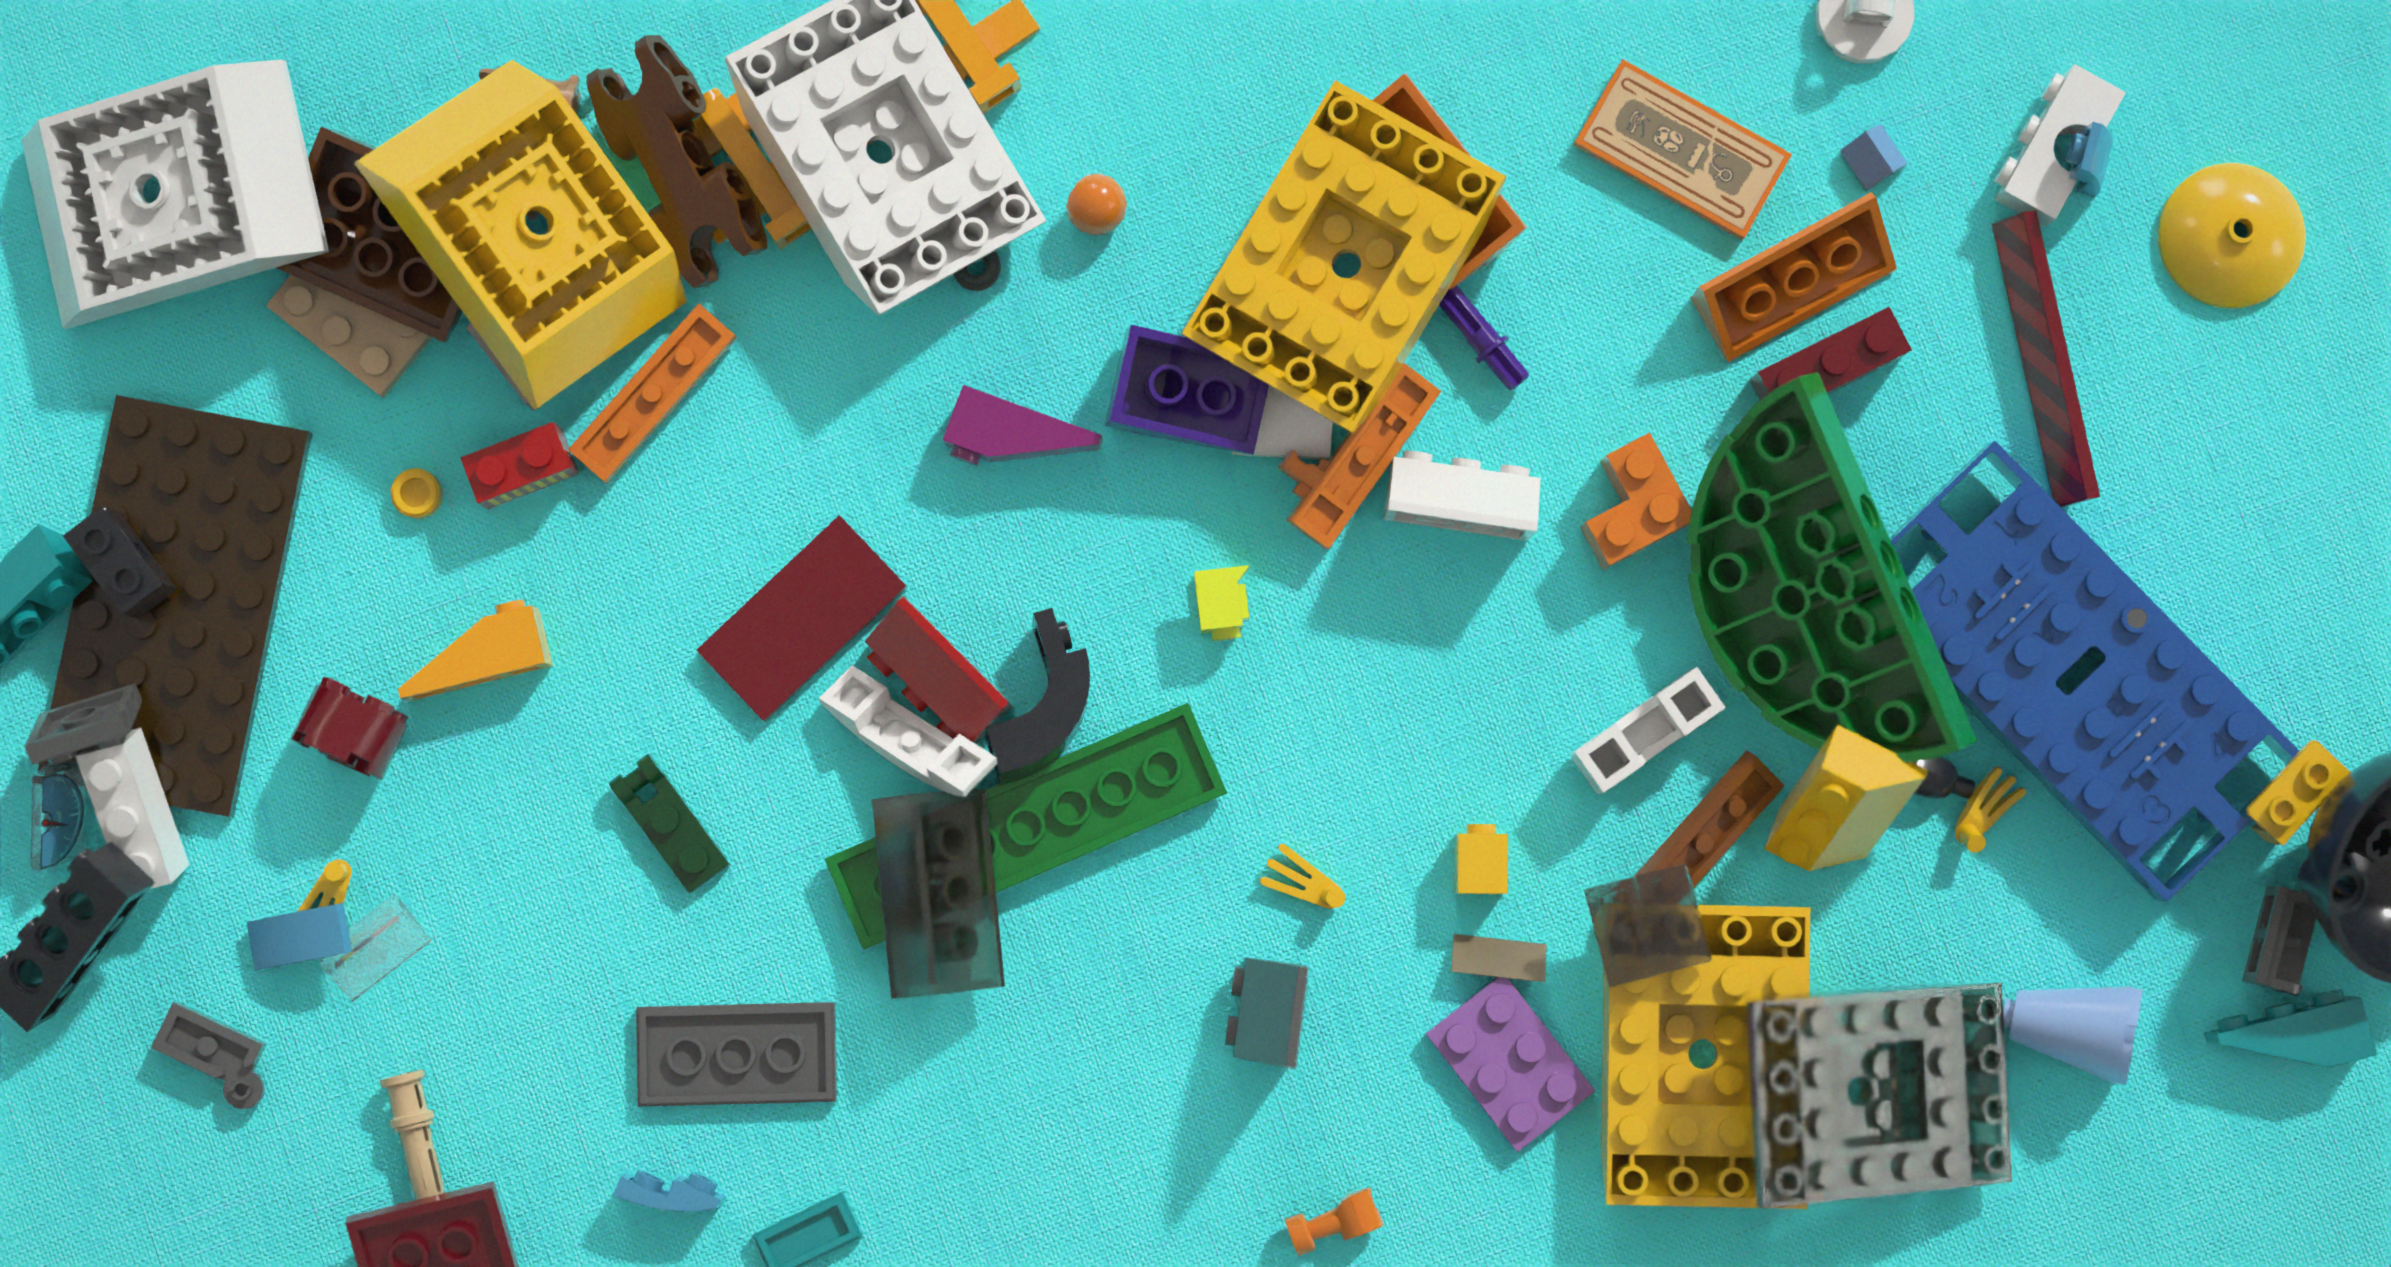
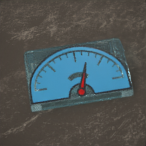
(57, 815)

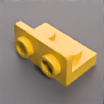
(2295, 793)

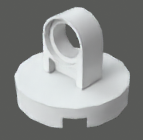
(1864, 28)

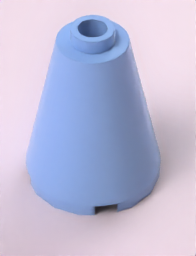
(2078, 1026)

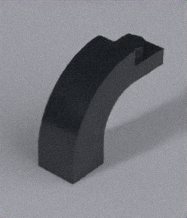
(1045, 732)

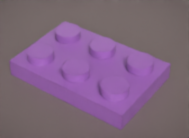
(1510, 1062)

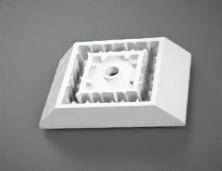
(882, 75)
(228, 200)

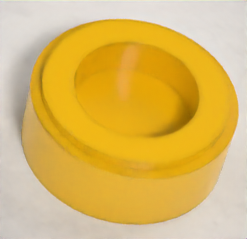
(416, 493)

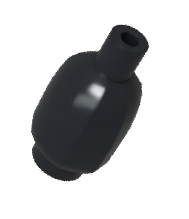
(1943, 780)

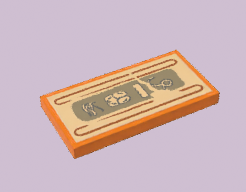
(1682, 149)

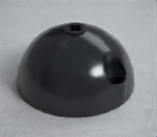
(2351, 867)

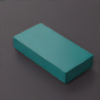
(809, 1233)

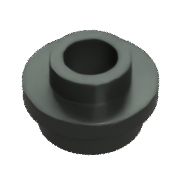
(982, 281)

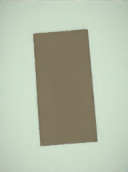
(1499, 958)

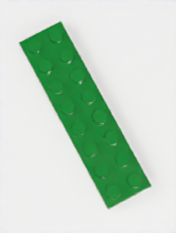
(1065, 809)

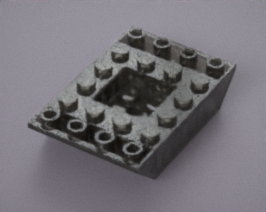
(1927, 1102)

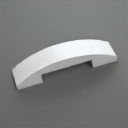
(904, 737)

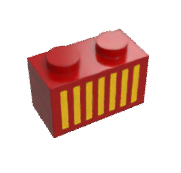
(519, 465)

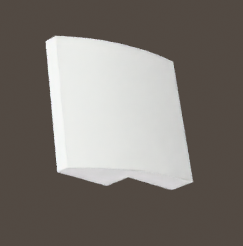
(1291, 426)

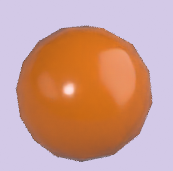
(1096, 204)

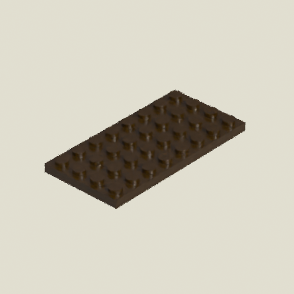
(218, 516)

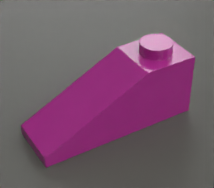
(1005, 431)

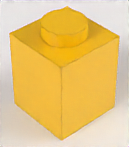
(1481, 861)

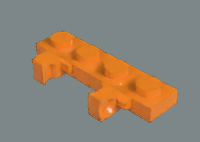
(1338, 486)

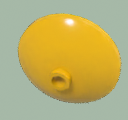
(2205, 252)

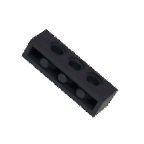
(70, 934)

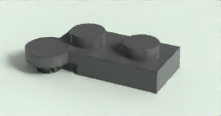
(215, 1051)

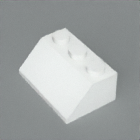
(1462, 496)

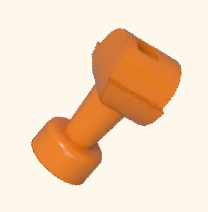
(1351, 1218)

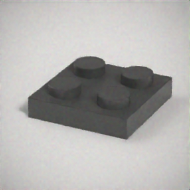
(88, 722)

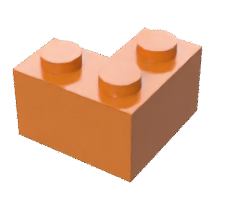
(1649, 507)

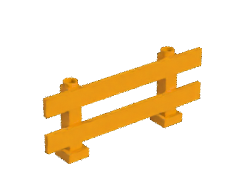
(968, 48)

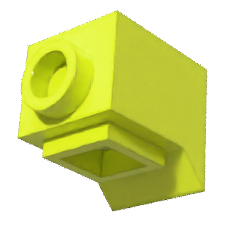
(1222, 602)

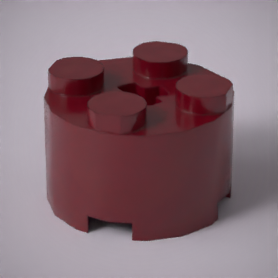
(350, 731)

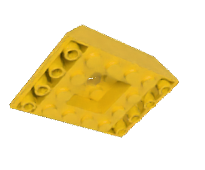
(1360, 188)
(462, 198)
(1683, 1129)

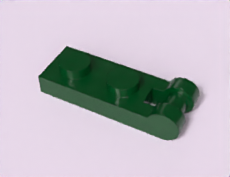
(670, 825)

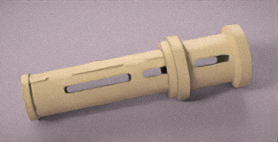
(413, 1123)

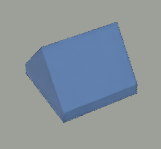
(1873, 157)

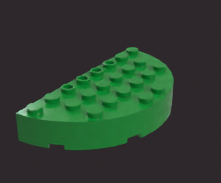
(1808, 588)

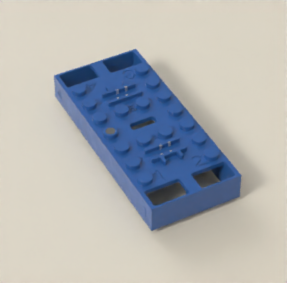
(2137, 733)

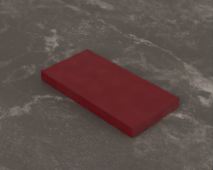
(801, 618)

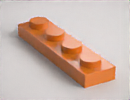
(652, 393)

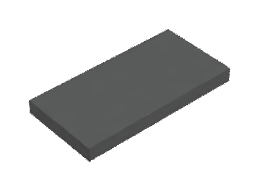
(736, 1054)

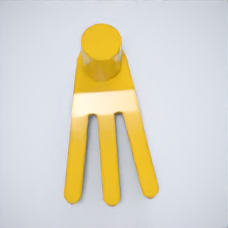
(1985, 809)
(333, 884)
(1318, 889)

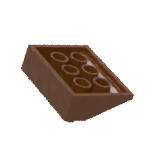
(368, 250)

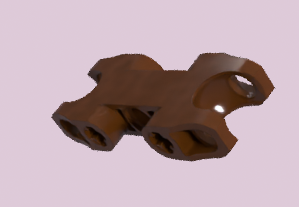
(661, 133)

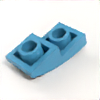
(2090, 157)
(299, 936)
(685, 1194)

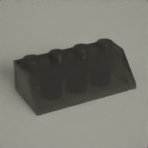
(938, 893)

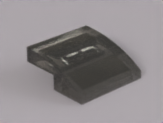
(1647, 925)

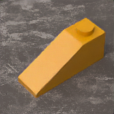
(490, 650)

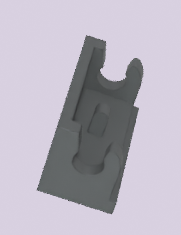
(2280, 941)

